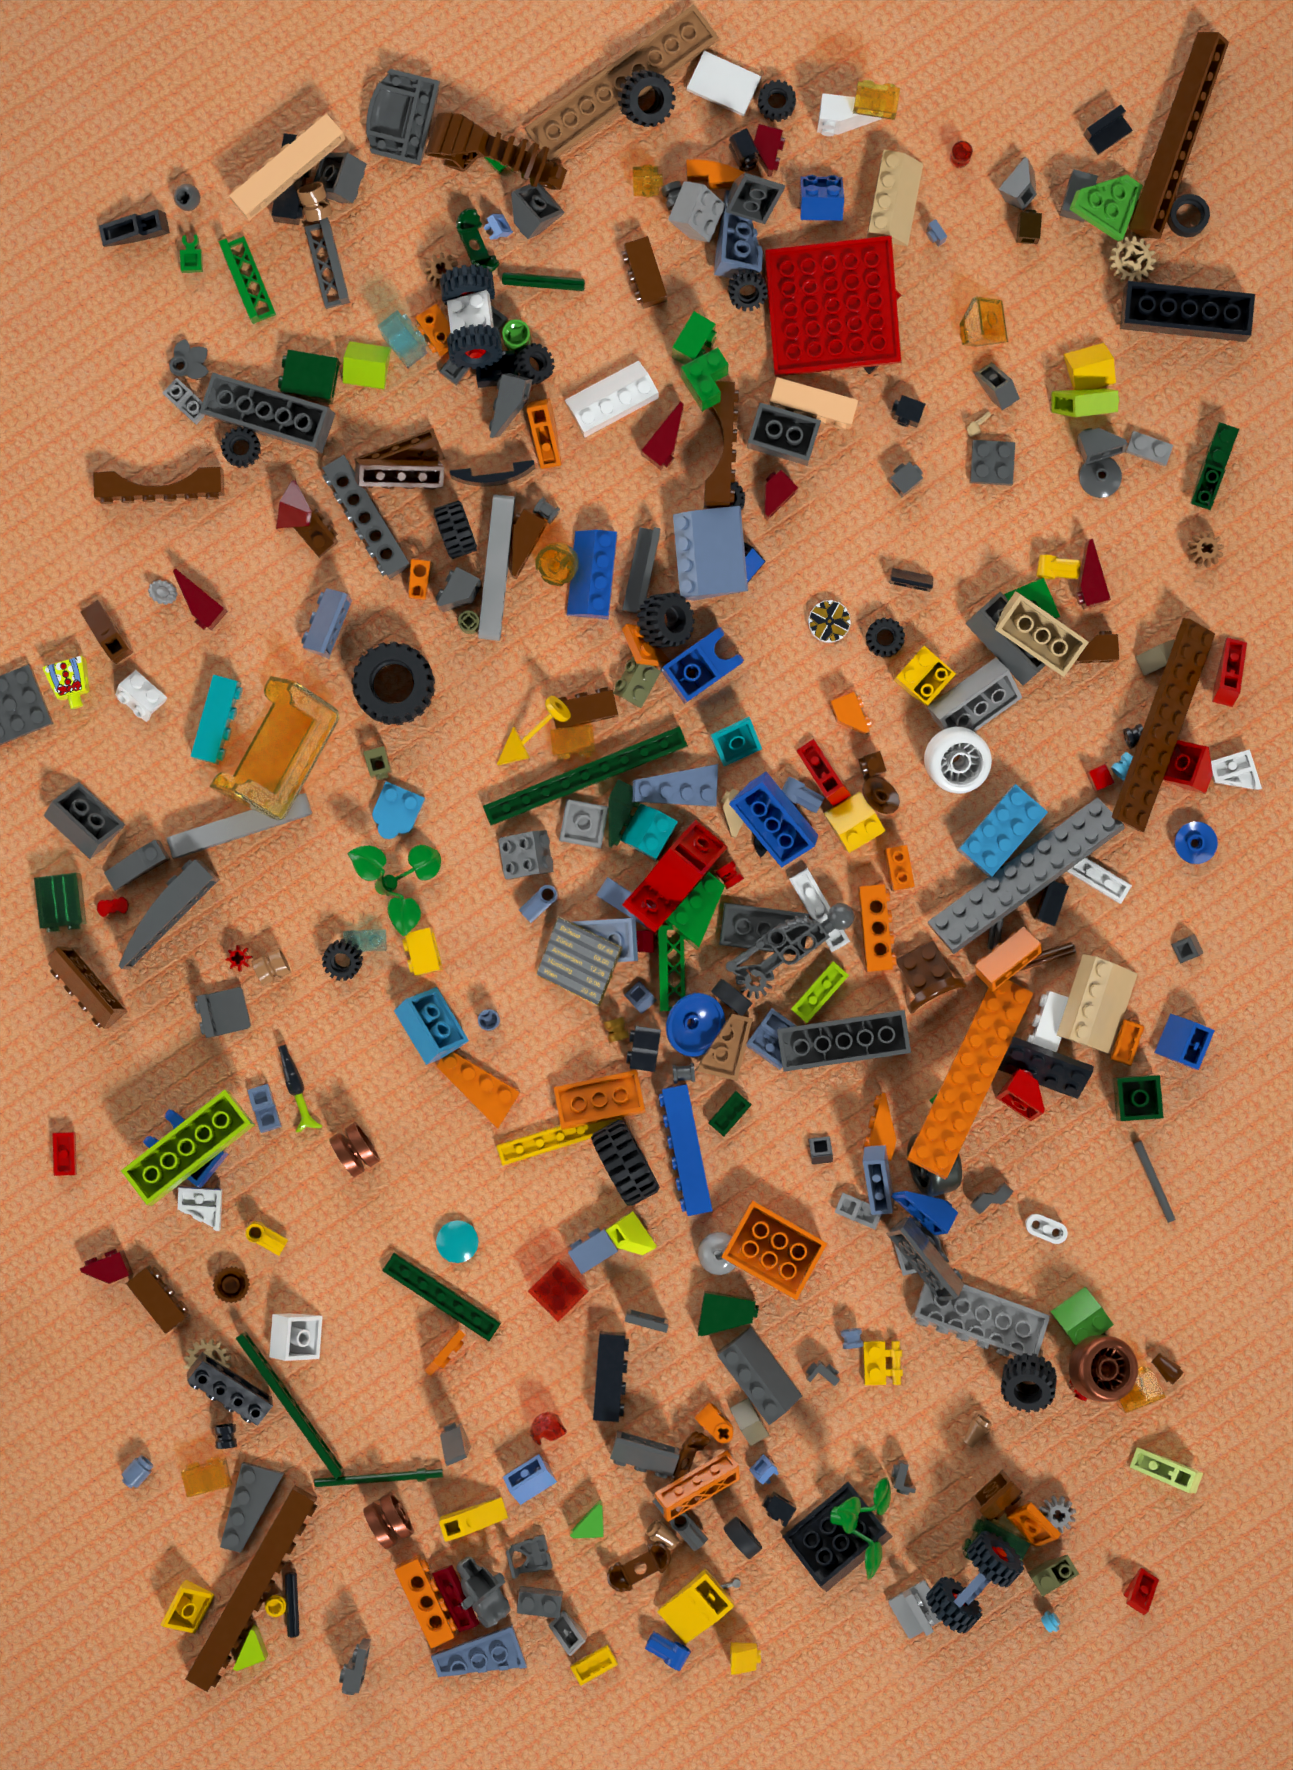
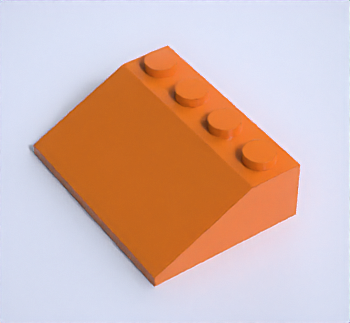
(773, 1250)

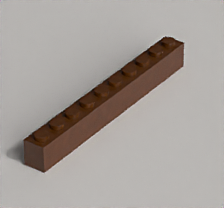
(1179, 135)
(251, 1588)

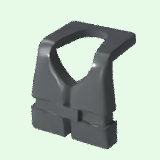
(536, 1554)

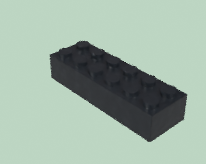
(1187, 311)

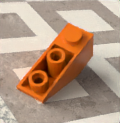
(881, 1127)

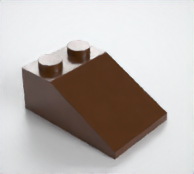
(996, 1496)

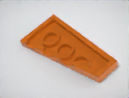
(484, 1090)

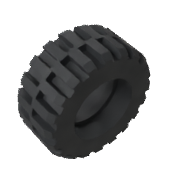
(364, 683)
(625, 1162)

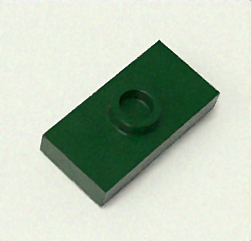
(729, 1113)

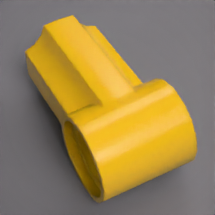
(1052, 566)
(269, 1239)

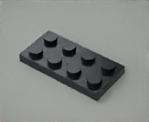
(1048, 1067)

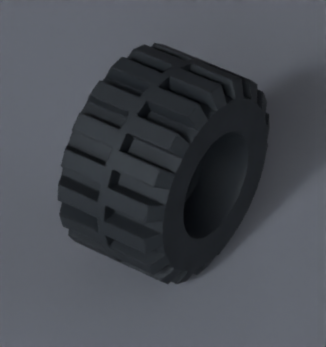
(662, 102)
(455, 529)
(653, 620)
(1028, 1395)

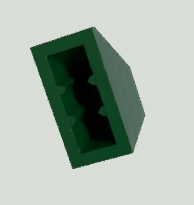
(725, 1312)

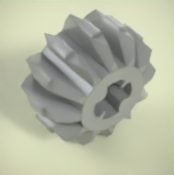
(1063, 1507)

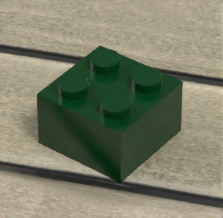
(1138, 1097)

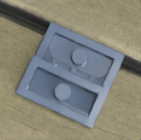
(765, 1038)

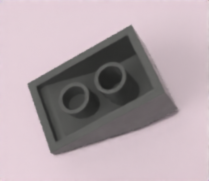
(753, 197)

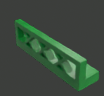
(240, 283)
(663, 967)

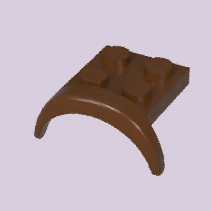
(927, 974)

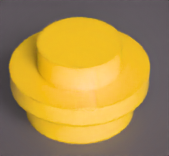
(275, 1606)

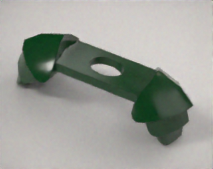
(467, 227)

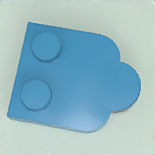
(396, 810)

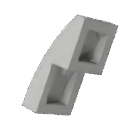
(857, 1211)

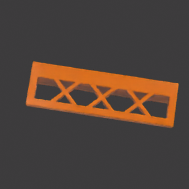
(697, 1484)

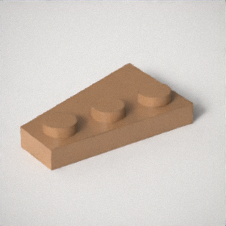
(727, 1049)

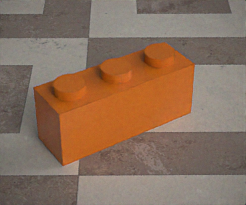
(1008, 958)

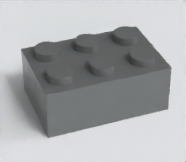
(783, 434)

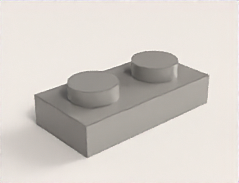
(1149, 448)

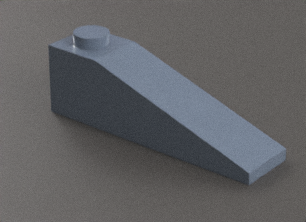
(736, 245)

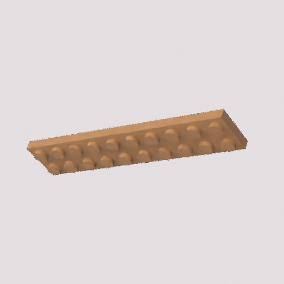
(598, 98)

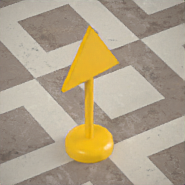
(514, 747)

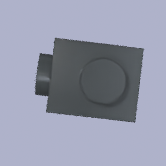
(827, 1372)
(899, 1473)

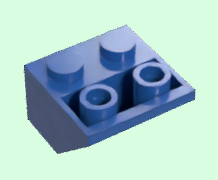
(821, 198)
(1184, 1041)

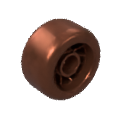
(1103, 1368)

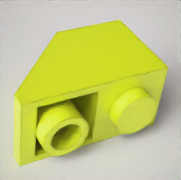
(631, 1235)

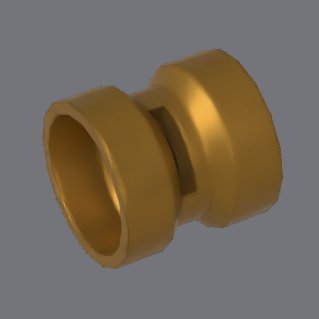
(616, 1029)

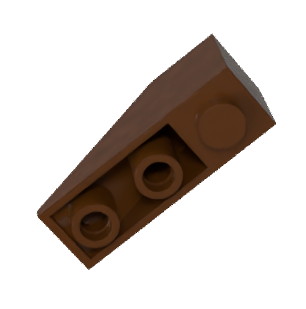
(106, 632)

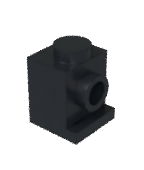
(779, 1508)

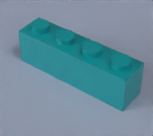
(216, 719)

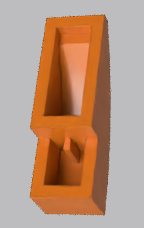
(716, 173)

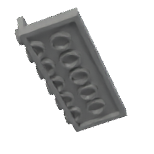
(985, 1320)

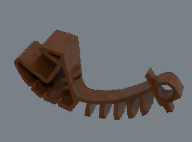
(463, 142)

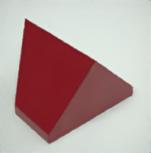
(293, 508)

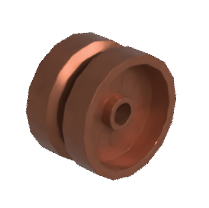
(354, 1149)
(388, 1520)

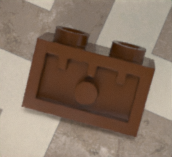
(317, 534)

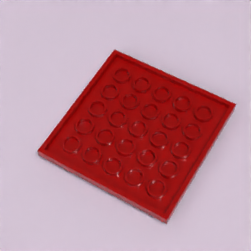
(833, 306)

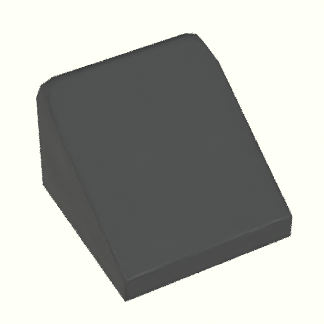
(1187, 948)

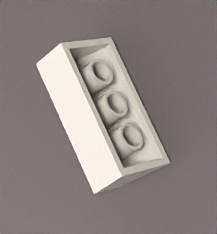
(612, 398)

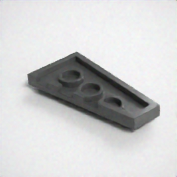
(250, 1498)

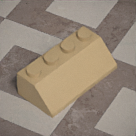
(895, 197)
(1040, 634)

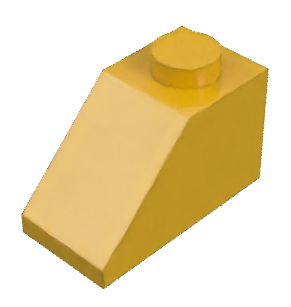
(743, 1657)

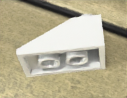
(837, 115)

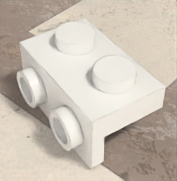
(140, 695)

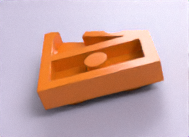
(641, 650)
(442, 1358)

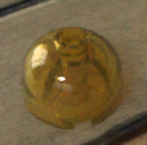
(557, 563)

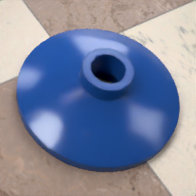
(1206, 840)

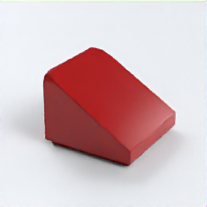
(1100, 777)

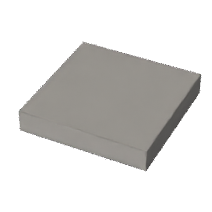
(583, 823)

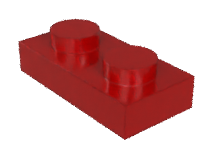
(64, 1153)

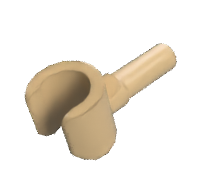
(974, 429)

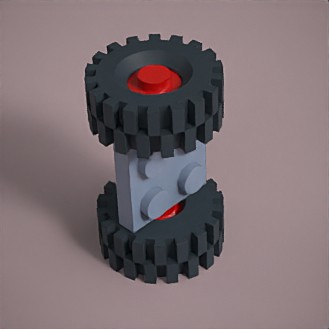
(995, 1562)

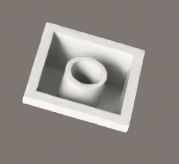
(295, 1336)

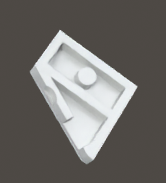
(1236, 771)
(202, 1204)

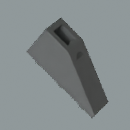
(511, 398)

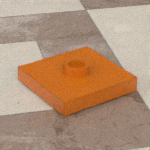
(1033, 1525)

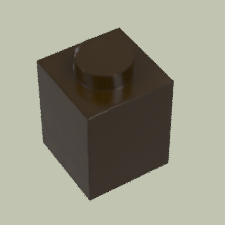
(1029, 227)

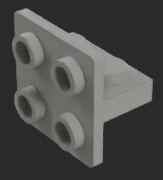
(913, 1610)

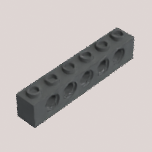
(397, 562)

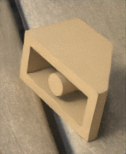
(732, 818)

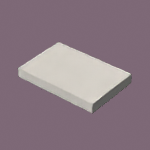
(723, 83)

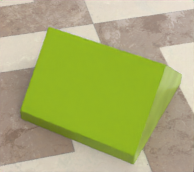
(366, 365)

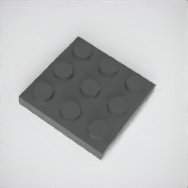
(21, 705)

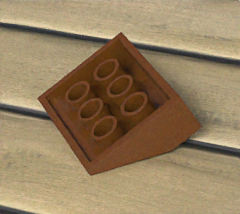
(86, 986)

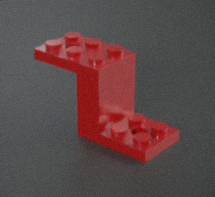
(674, 876)

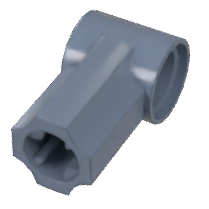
(802, 795)
(537, 904)

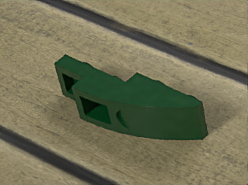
(1214, 466)

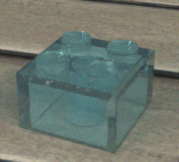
(402, 339)

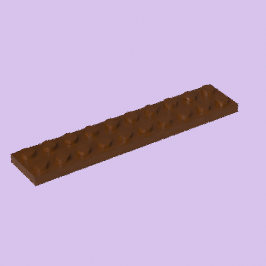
(1163, 725)

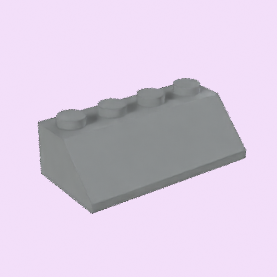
(976, 698)

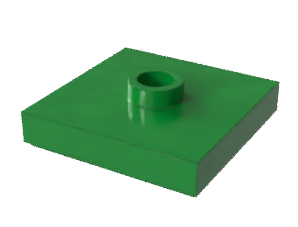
(1039, 594)

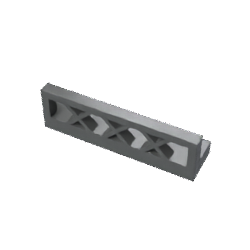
(333, 258)
(641, 569)

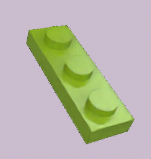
(819, 992)

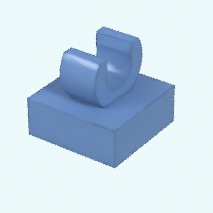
(499, 226)
(763, 1469)

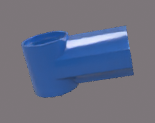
(671, 1652)

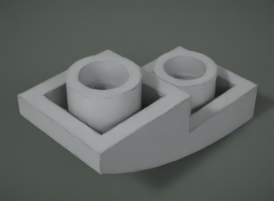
(184, 400)

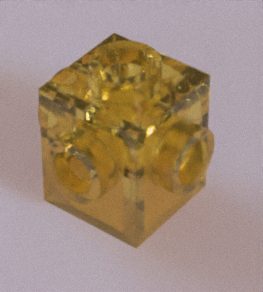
(646, 181)

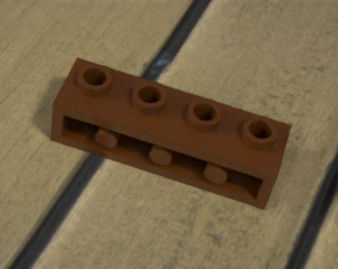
(399, 473)

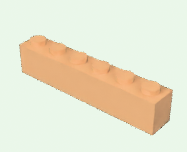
(287, 166)

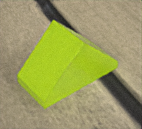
(252, 1651)

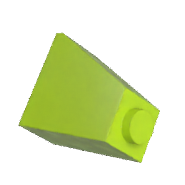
(1084, 402)

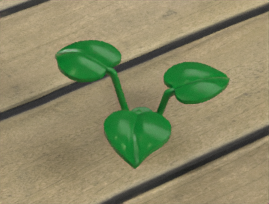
(368, 865)
(847, 1516)

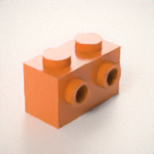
(436, 329)

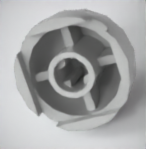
(710, 1253)

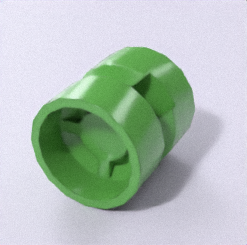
(516, 335)

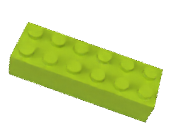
(187, 1148)

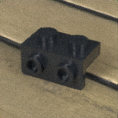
(490, 375)

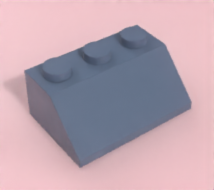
(326, 622)

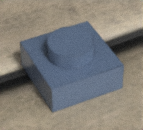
(936, 233)

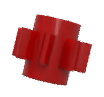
(233, 954)

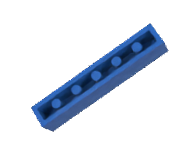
(686, 1149)

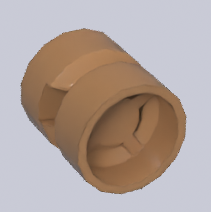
(314, 201)
(272, 966)

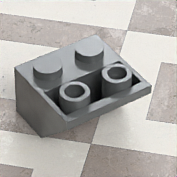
(459, 591)

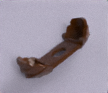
(692, 1444)
(622, 1577)

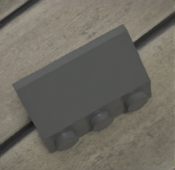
(83, 820)
(644, 1454)

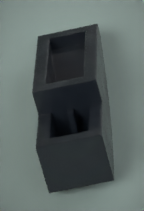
(134, 228)

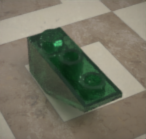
(619, 810)

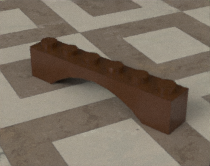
(203, 482)
(718, 484)

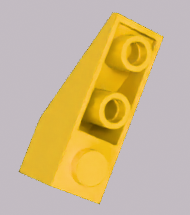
(472, 1519)

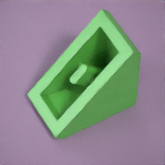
(591, 1524)

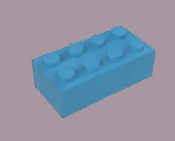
(1002, 830)

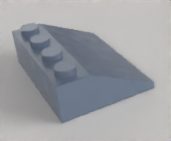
(710, 552)

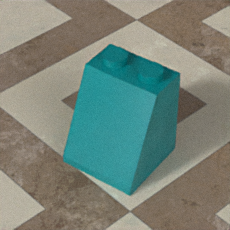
(649, 831)

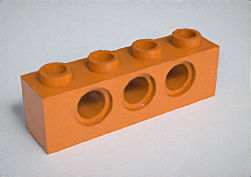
(873, 961)
(434, 1633)

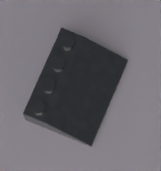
(826, 1547)

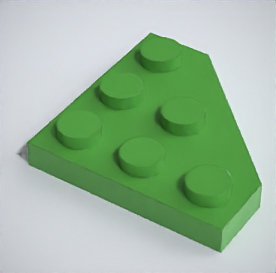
(1108, 205)

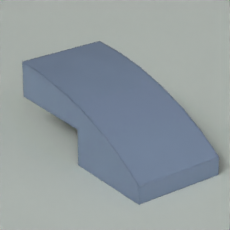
(264, 1108)

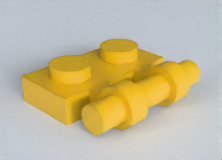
(875, 1362)

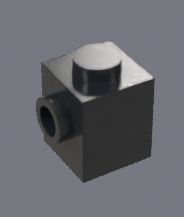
(908, 411)

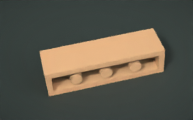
(814, 403)

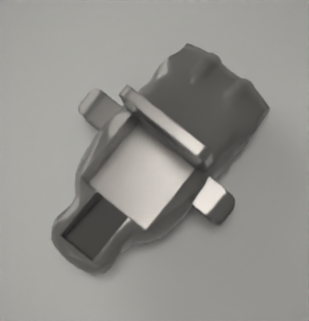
(482, 1592)

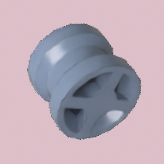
(852, 1338)

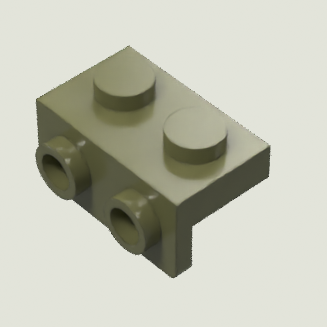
(636, 682)

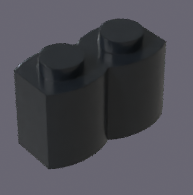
(744, 150)
(644, 1048)

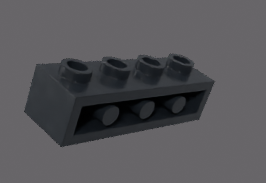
(229, 1388)

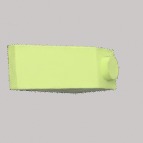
(1166, 1470)

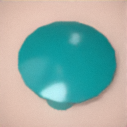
(457, 1241)

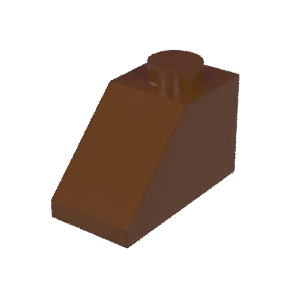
(1101, 649)

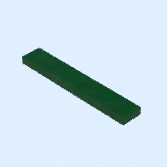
(441, 1296)

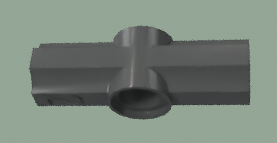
(689, 1530)

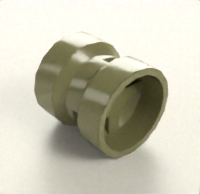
(470, 625)

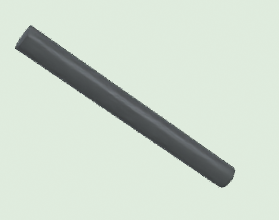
(1154, 1181)

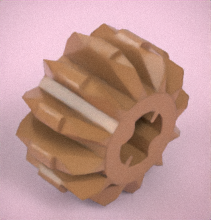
(433, 267)
(1209, 556)

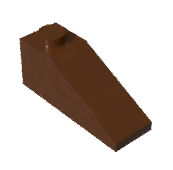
(526, 534)

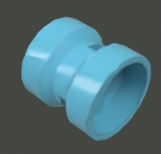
(1122, 767)

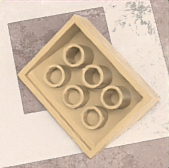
(1097, 1003)

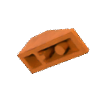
(544, 432)

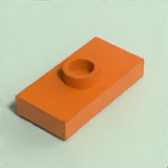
(1127, 1042)

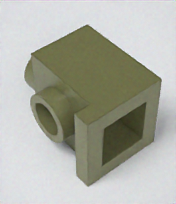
(375, 755)

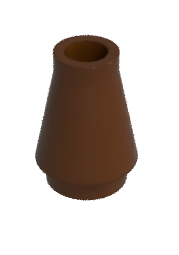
(1168, 1369)

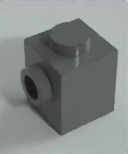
(906, 478)

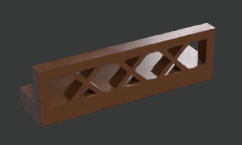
(409, 447)

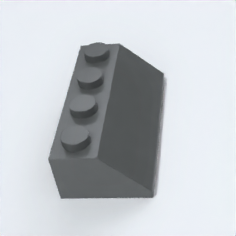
(1017, 660)
(759, 1375)

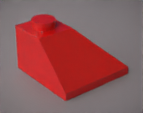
(1190, 767)
(1022, 1095)

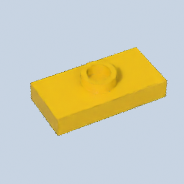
(594, 1665)

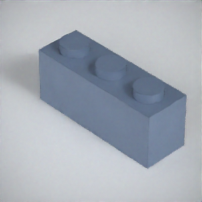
(878, 1179)

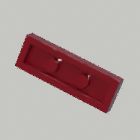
(453, 1596)

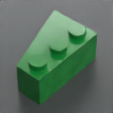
(696, 910)

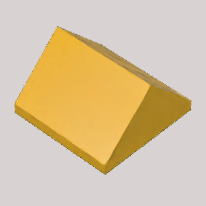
(1091, 367)
(188, 1607)

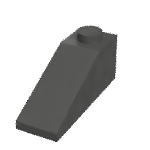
(137, 864)
(454, 1443)

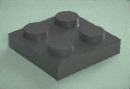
(992, 462)

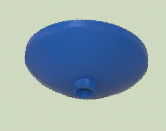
(705, 1023)

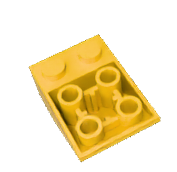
(696, 1606)

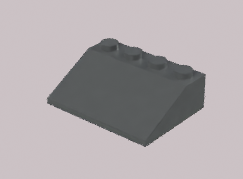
(925, 1259)

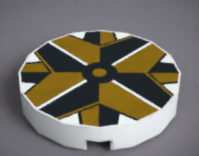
(829, 621)

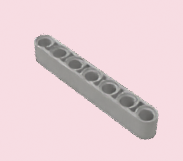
(496, 567)
(232, 829)

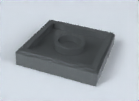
(646, 1320)

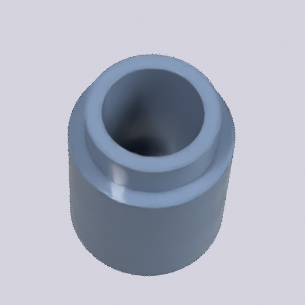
(137, 1472)

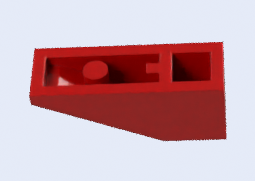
(1230, 672)
(823, 773)

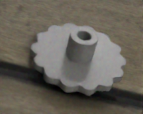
(162, 592)

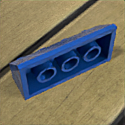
(593, 581)
(774, 819)

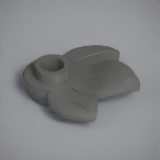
(192, 360)

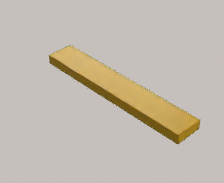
(546, 1141)

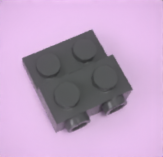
(353, 1673)

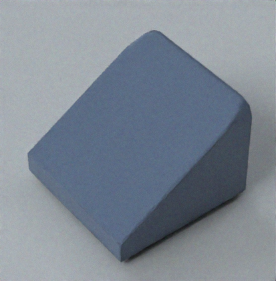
(640, 997)

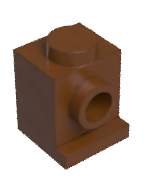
(872, 765)

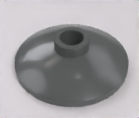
(1100, 487)

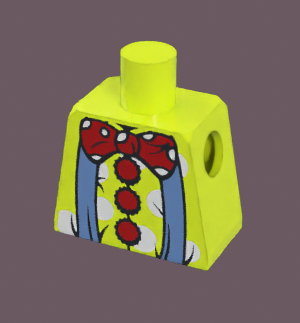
(69, 680)

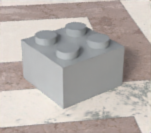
(696, 211)

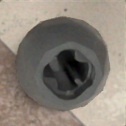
(187, 197)

